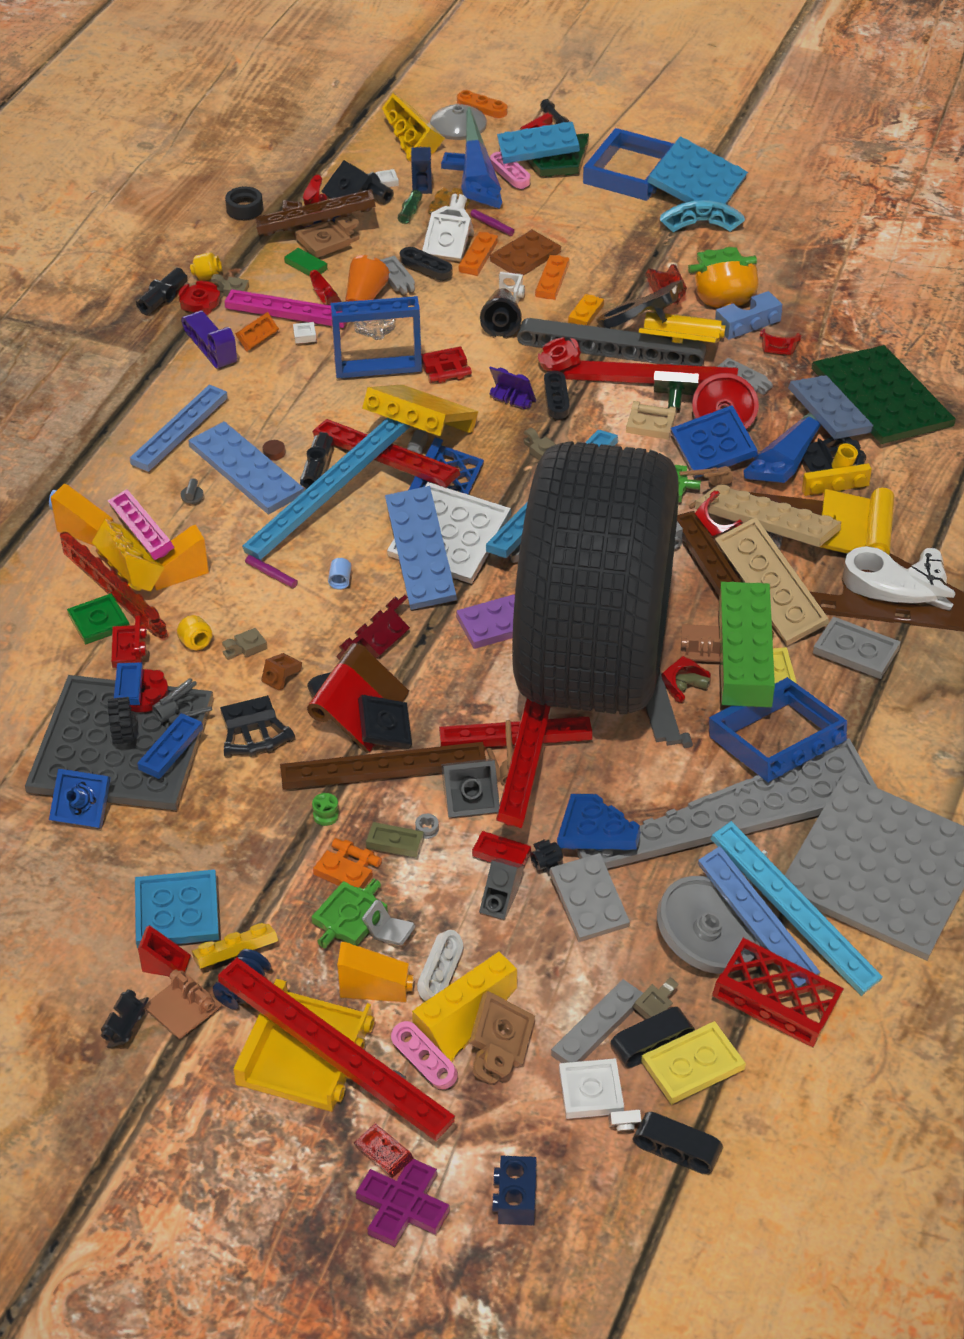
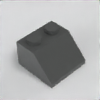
(470, 787)

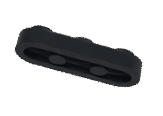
(426, 263)
(556, 394)

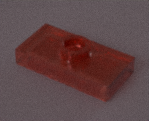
(383, 1150)

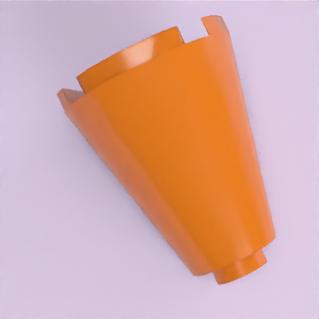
(366, 278)

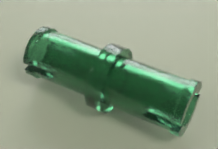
(409, 206)

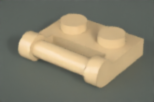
(651, 425)

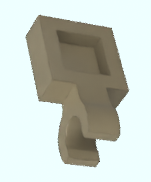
(231, 283)
(536, 445)
(248, 643)
(655, 1000)

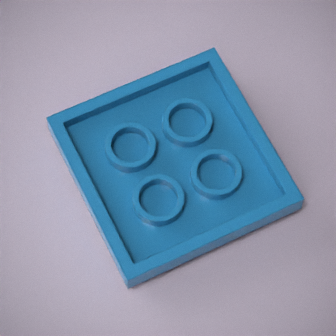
(178, 906)

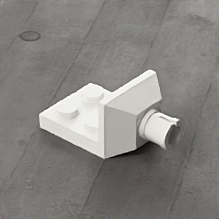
(449, 230)

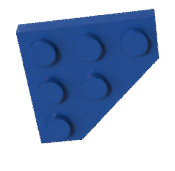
(596, 826)

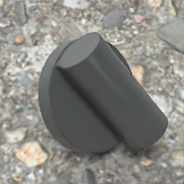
(192, 493)

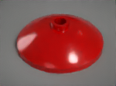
(723, 391)

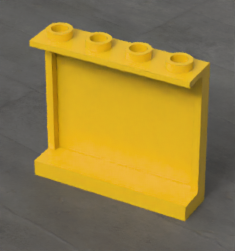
(418, 409)
(290, 1070)

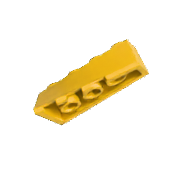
(410, 126)
(127, 556)
(452, 1012)

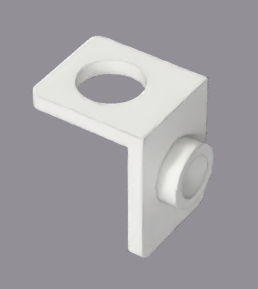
(518, 289)

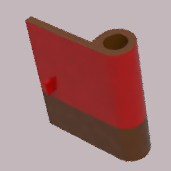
(354, 676)

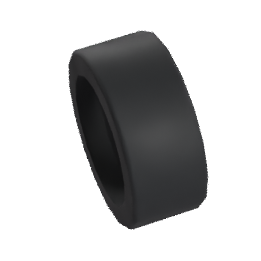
(244, 211)

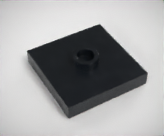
(346, 181)
(384, 722)

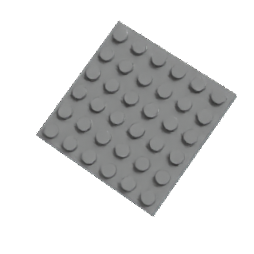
(882, 866)

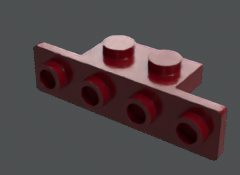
(382, 633)

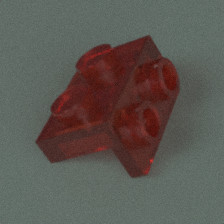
(659, 279)

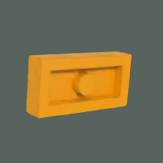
(586, 310)

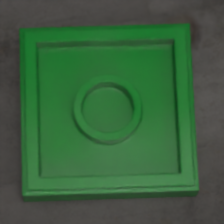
(97, 618)

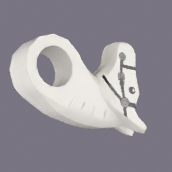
(894, 583)

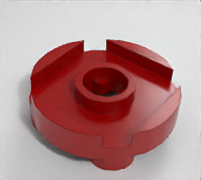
(191, 298)
(559, 354)
(156, 689)

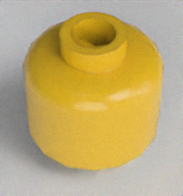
(205, 266)
(194, 632)

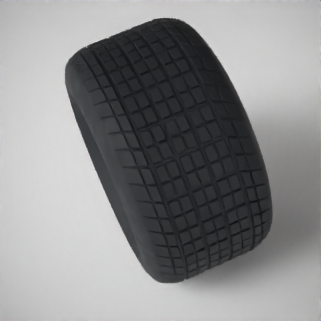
(594, 577)

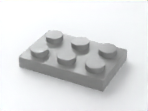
(856, 647)
(589, 897)

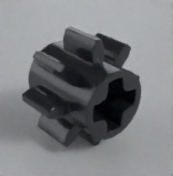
(546, 855)

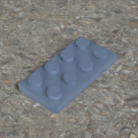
(830, 407)

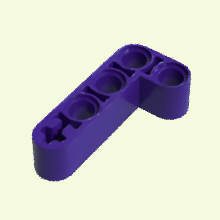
(215, 344)

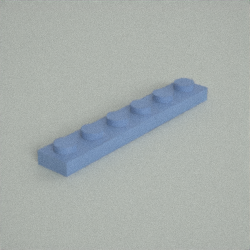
(178, 428)
(754, 911)

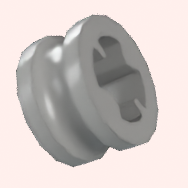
(427, 819)

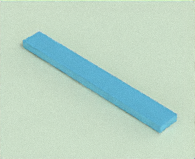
(797, 908)

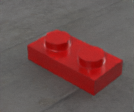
(492, 847)

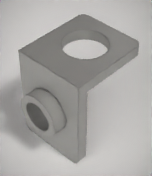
(388, 928)

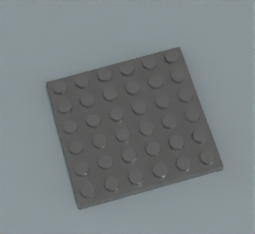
(82, 742)

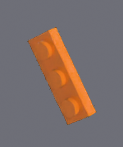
(478, 253)
(552, 277)

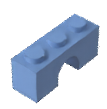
(763, 311)

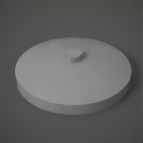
(701, 924)

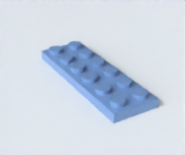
(246, 467)
(420, 548)

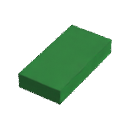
(305, 262)

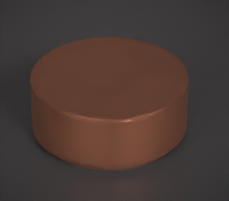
(274, 449)

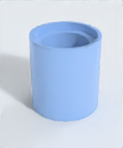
(339, 573)

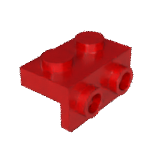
(129, 643)

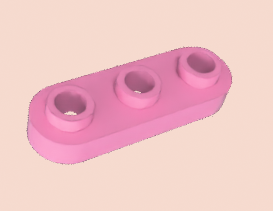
(512, 172)
(417, 1048)

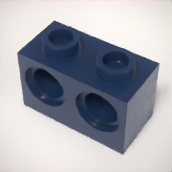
(421, 169)
(515, 1190)

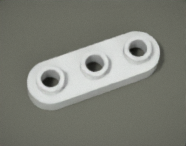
(440, 964)

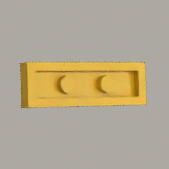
(836, 479)
(211, 953)

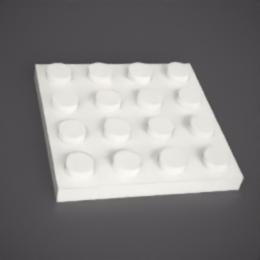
(465, 529)

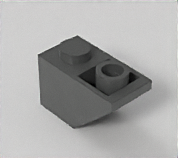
(501, 887)

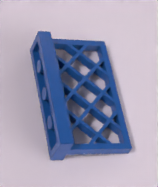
(437, 452)

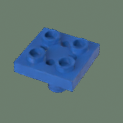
(69, 797)

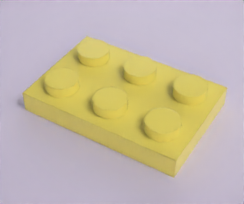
(693, 1062)

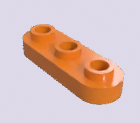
(486, 105)

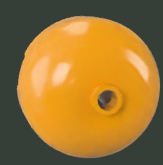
(727, 284)

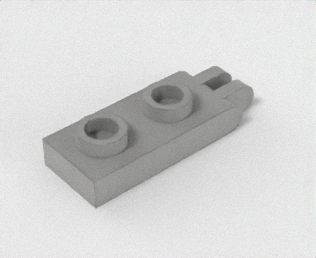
(399, 277)
(757, 380)

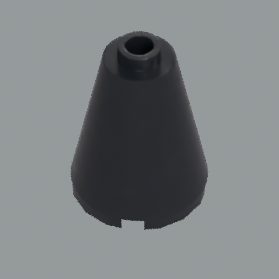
(501, 314)

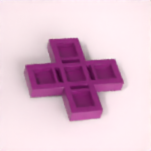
(402, 1202)

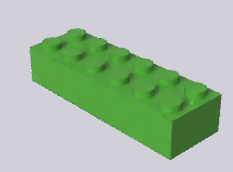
(746, 644)

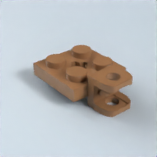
(329, 236)
(498, 1050)

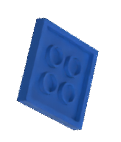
(714, 440)

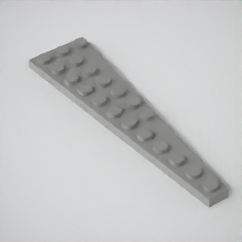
(748, 804)

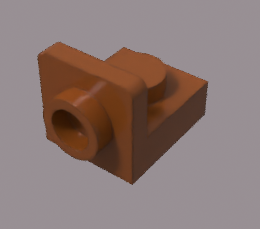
(278, 668)

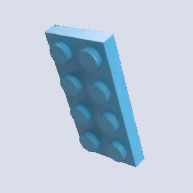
(538, 142)

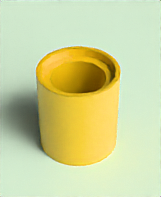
(844, 456)

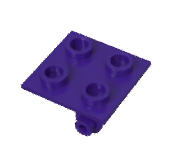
(512, 388)

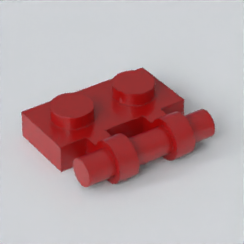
(445, 359)

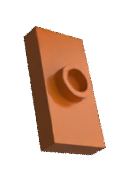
(257, 331)

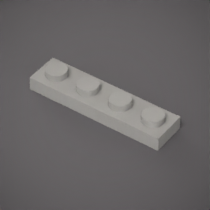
(597, 1024)

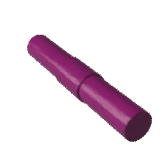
(492, 222)
(271, 571)

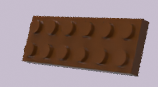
(309, 213)

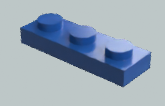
(170, 746)

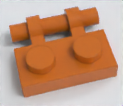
(338, 868)

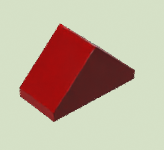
(160, 954)

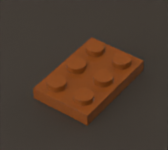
(525, 253)

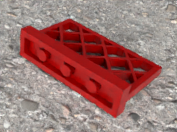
(768, 1007)

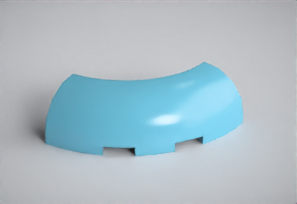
(693, 211)

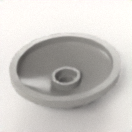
(451, 121)

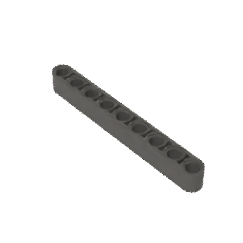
(614, 342)

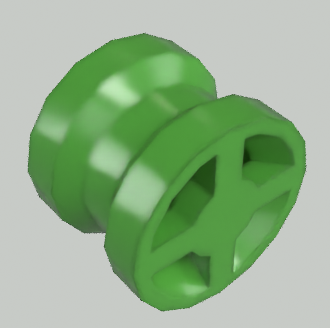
(321, 804)

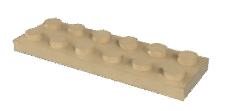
(773, 516)
(760, 561)

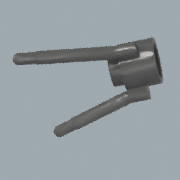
(167, 707)

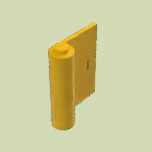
(684, 327)
(862, 520)

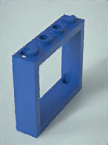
(620, 183)
(376, 310)
(786, 692)

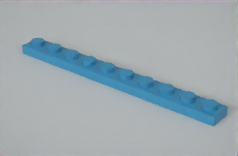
(324, 488)
(510, 535)

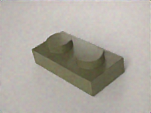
(395, 840)

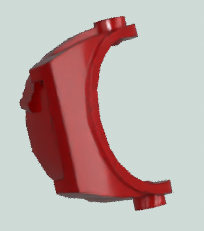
(313, 190)
(323, 289)
(770, 341)
(712, 527)
(681, 666)

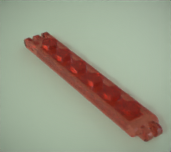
(110, 583)

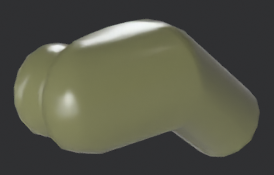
(692, 679)

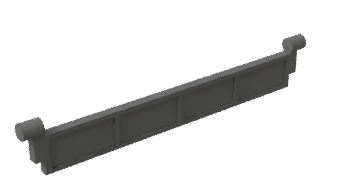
(663, 719)

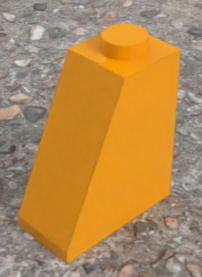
(76, 514)
(185, 560)
(372, 975)

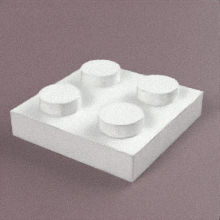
(590, 1088)

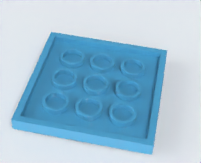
(696, 174)

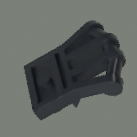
(821, 454)
(250, 716)

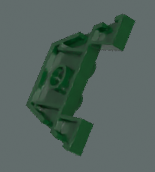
(564, 163)

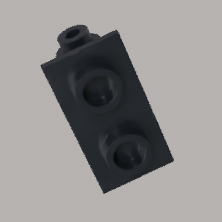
(118, 1029)

